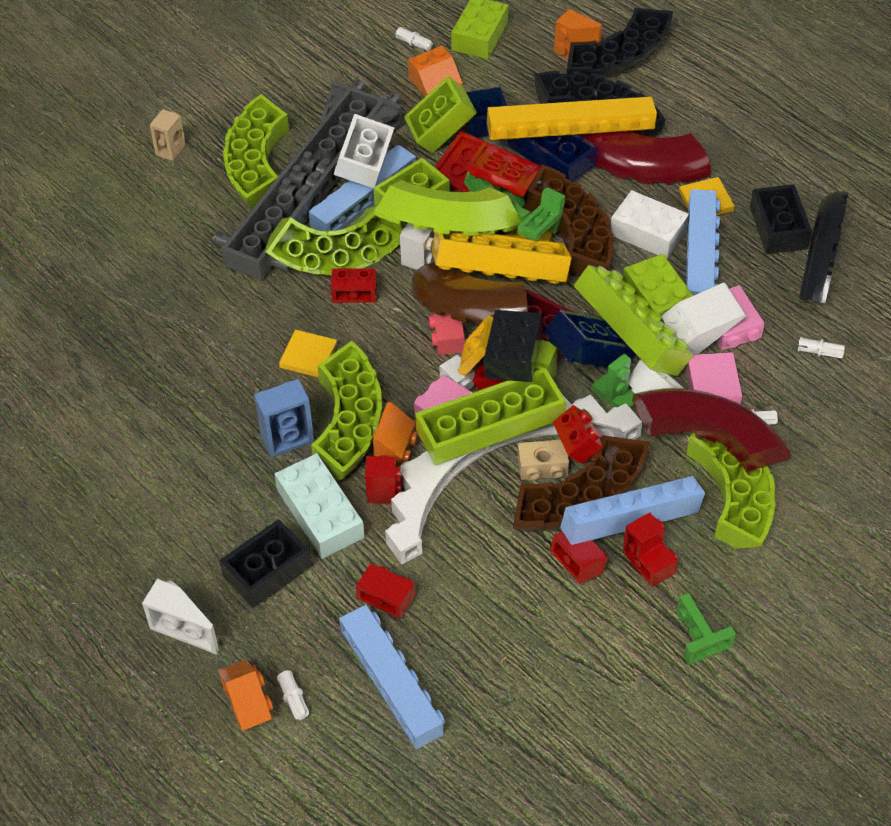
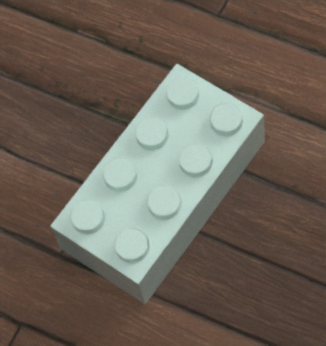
(319, 506)

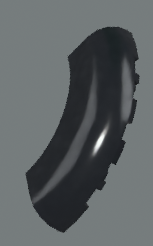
(624, 48)
(559, 88)
(823, 247)

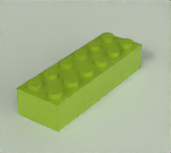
(634, 320)
(489, 416)

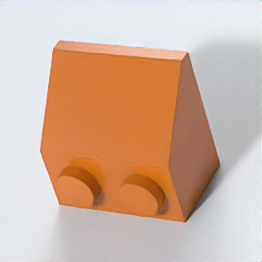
(574, 28)
(431, 68)
(395, 435)

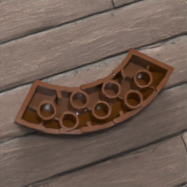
(582, 223)
(464, 295)
(608, 474)

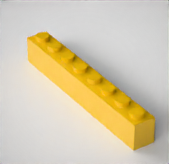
(571, 118)

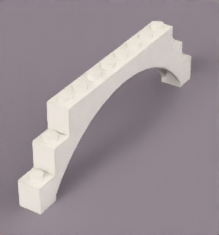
(425, 481)

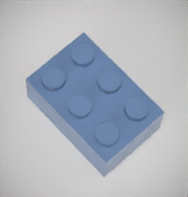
(284, 417)

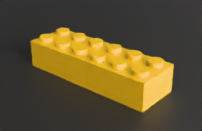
(502, 255)

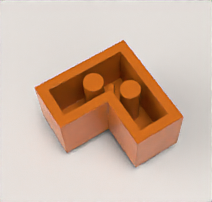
(243, 688)

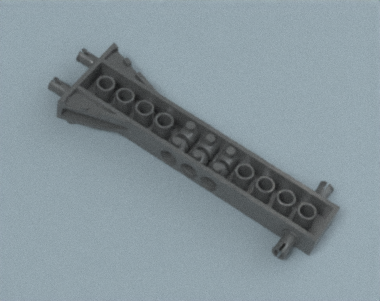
(305, 178)

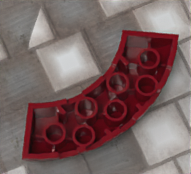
(650, 157)
(714, 419)

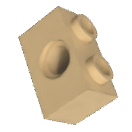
(167, 134)
(532, 453)

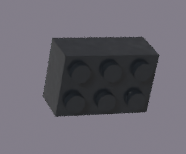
(780, 218)
(513, 346)
(265, 563)

